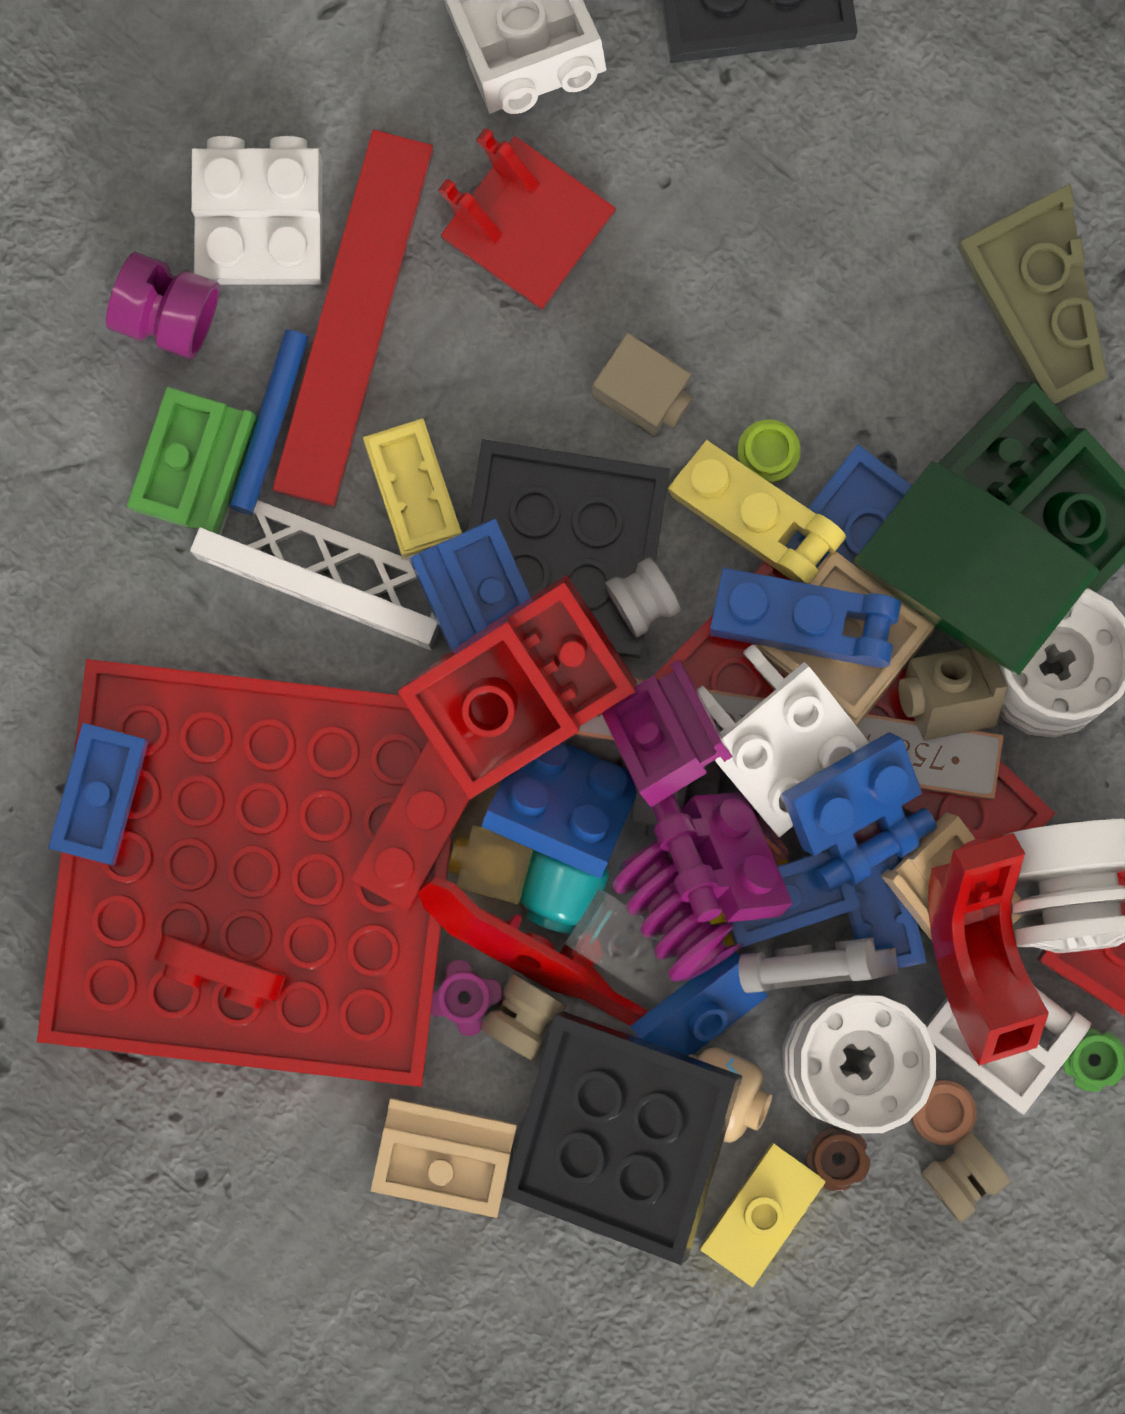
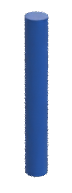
(269, 422)

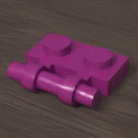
(734, 854)

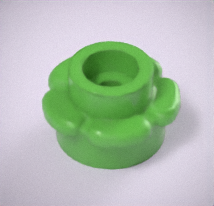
(1111, 1063)

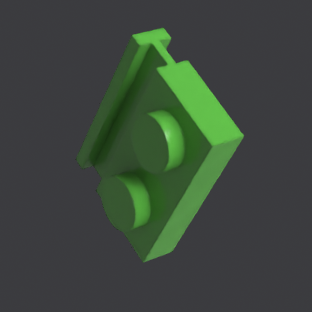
(192, 461)

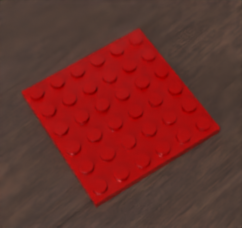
(247, 846)

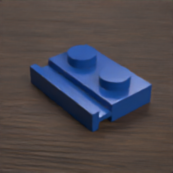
(469, 581)

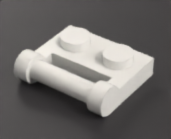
(1017, 1077)

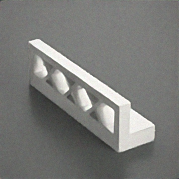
(316, 588)

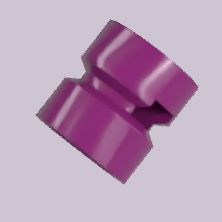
(162, 305)

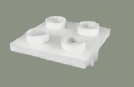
(783, 738)

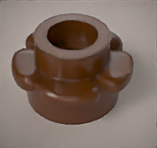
(855, 1163)

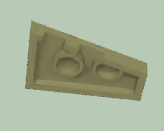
(1039, 293)

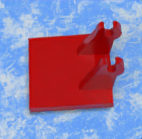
(524, 219)

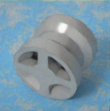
(643, 597)

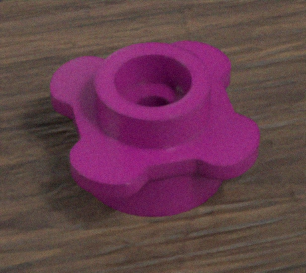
(482, 993)

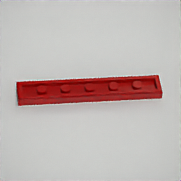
(353, 319)

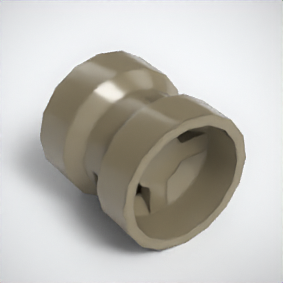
(522, 1017)
(965, 1177)

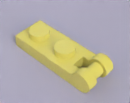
(755, 513)

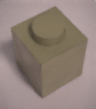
(643, 386)

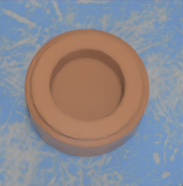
(947, 1113)

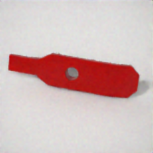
(524, 952)

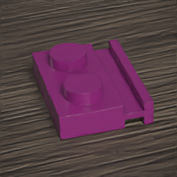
(665, 734)

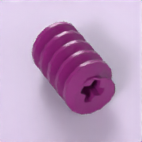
(694, 942)

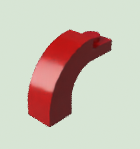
(979, 952)

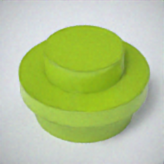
(769, 449)

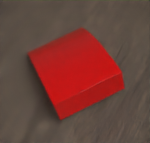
(518, 687)

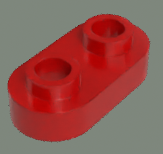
(244, 980)

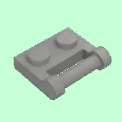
(801, 967)

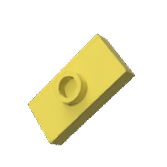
(412, 487)
(762, 1214)

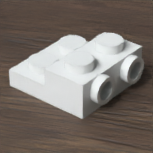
(527, 48)
(258, 212)

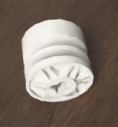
(1093, 659)
(1076, 884)
(895, 1065)

